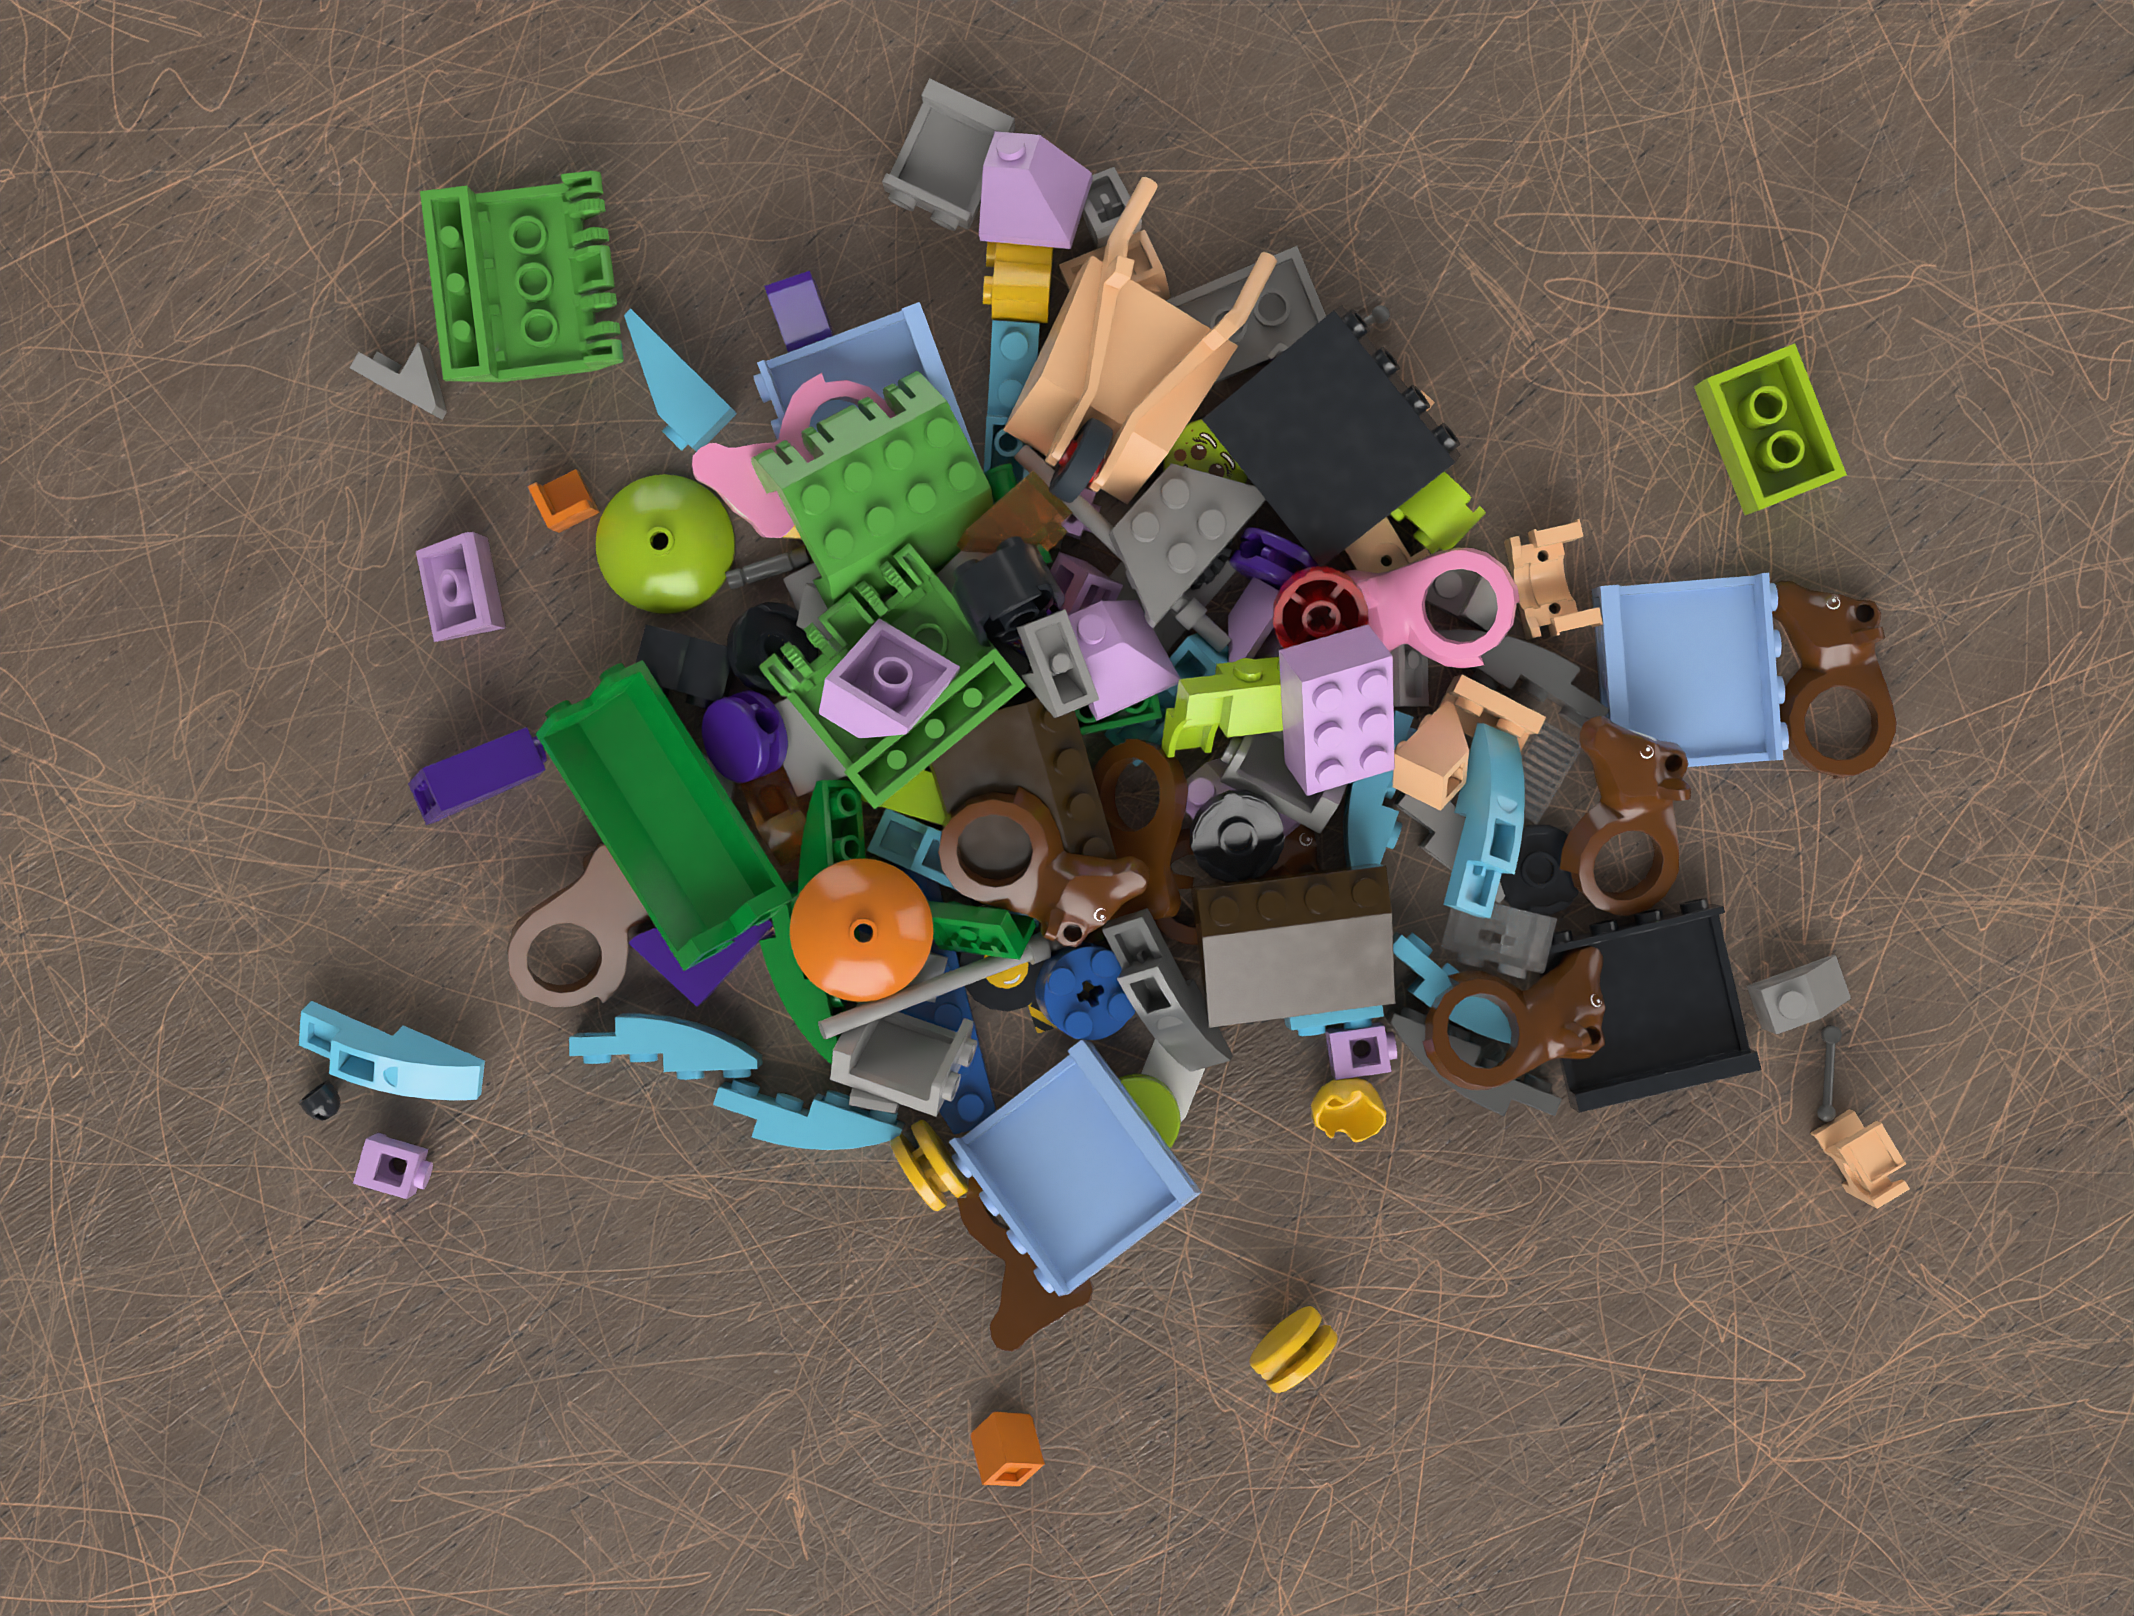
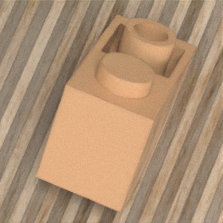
(1433, 759)

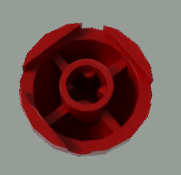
(1317, 605)

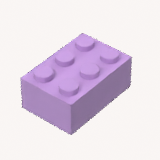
(1337, 709)

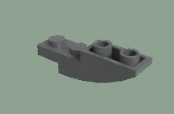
(1540, 670)
(1161, 996)
(1533, 1091)

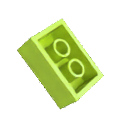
(1770, 429)

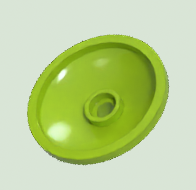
(697, 550)

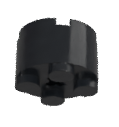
(1005, 591)

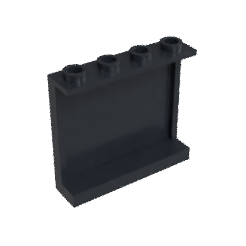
(1333, 435)
(1667, 1007)

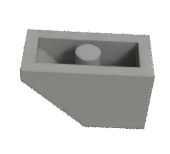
(1799, 995)

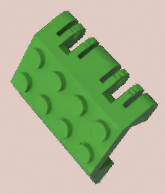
(521, 280)
(879, 487)
(930, 616)

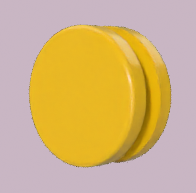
(929, 1166)
(1293, 1349)

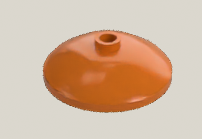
(840, 901)

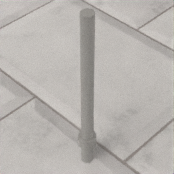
(1189, 612)
(1037, 950)

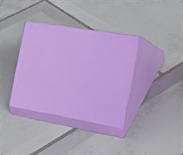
(460, 587)

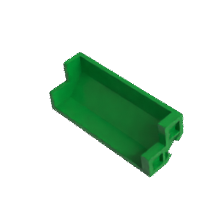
(662, 814)

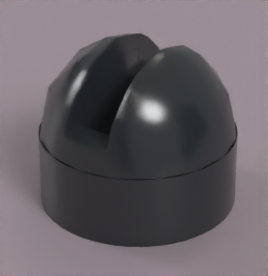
(321, 1102)

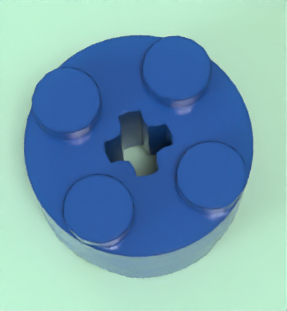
(1061, 982)

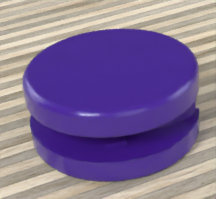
(1269, 557)
(744, 736)

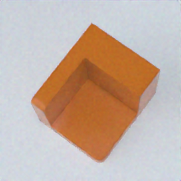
(564, 501)
(1007, 1449)

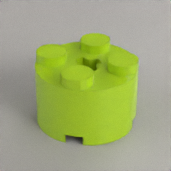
(1439, 514)

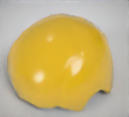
(1348, 1107)

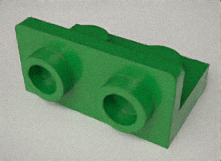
(980, 929)

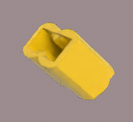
(1019, 282)

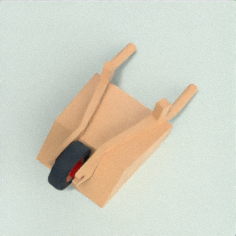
(1122, 371)

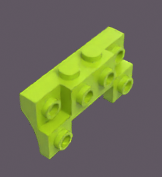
(1238, 699)

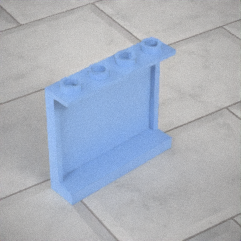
(866, 355)
(1694, 666)
(1074, 1170)

